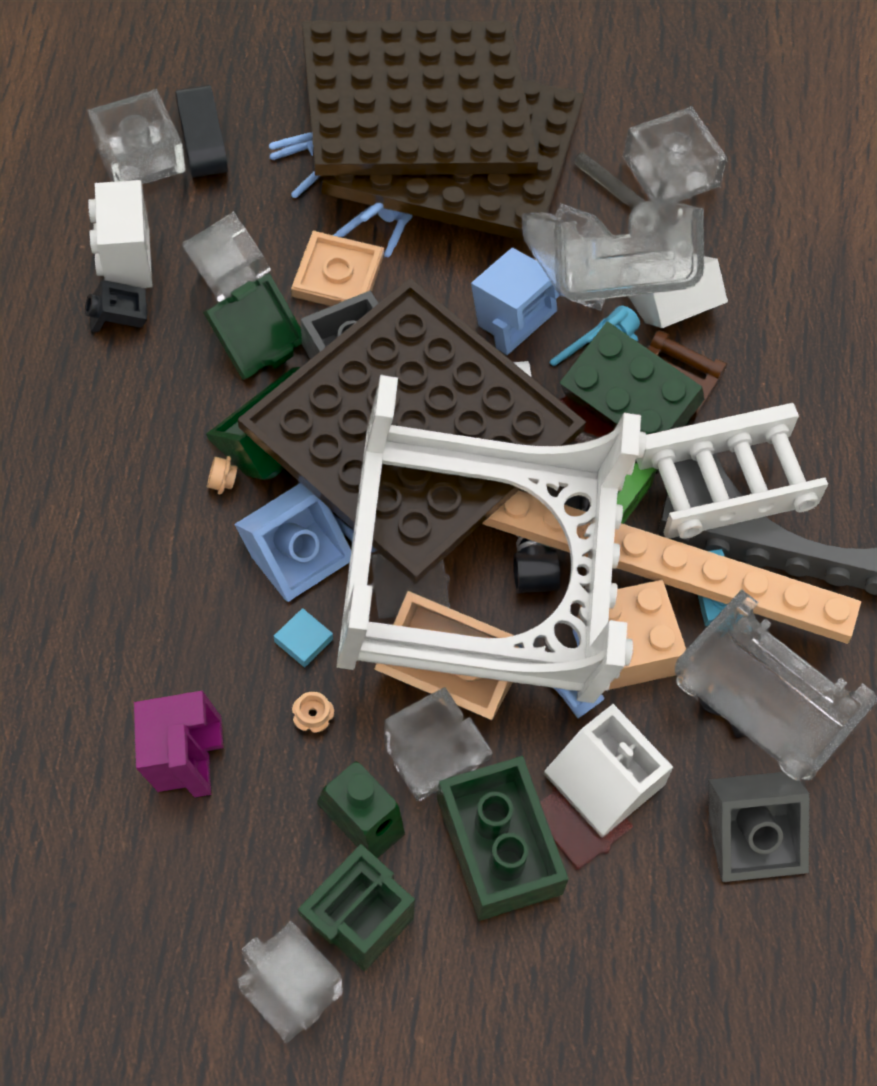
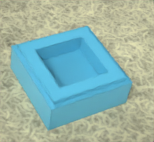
(303, 637)

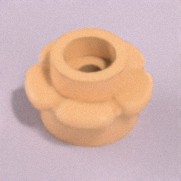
(221, 474)
(308, 702)

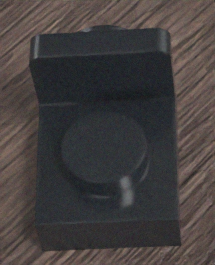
(116, 304)

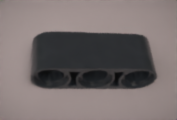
(201, 131)

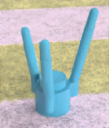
(621, 317)

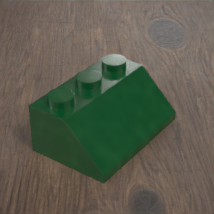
(241, 448)

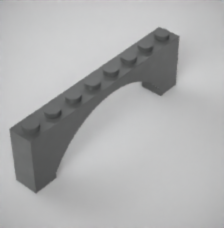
(768, 544)

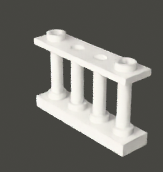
(737, 435)

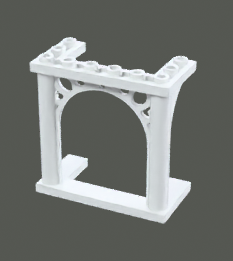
(584, 469)

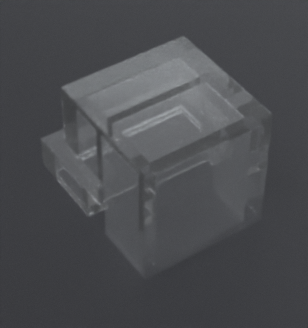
(226, 256)
(433, 743)
(288, 981)

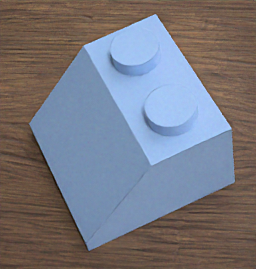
(295, 541)

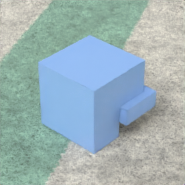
(513, 299)

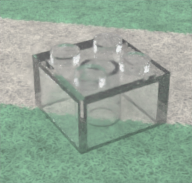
(137, 139)
(674, 156)

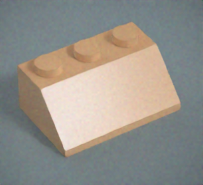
(469, 692)

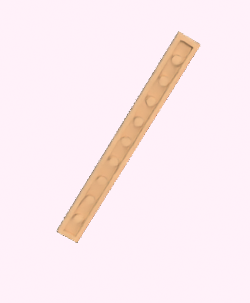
(693, 570)

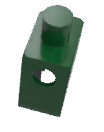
(360, 807)

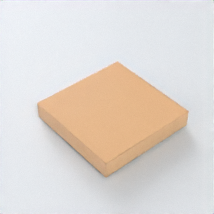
(336, 269)

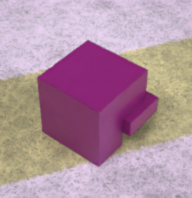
(175, 739)

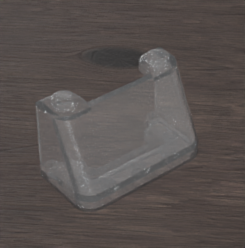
(655, 256)
(771, 691)

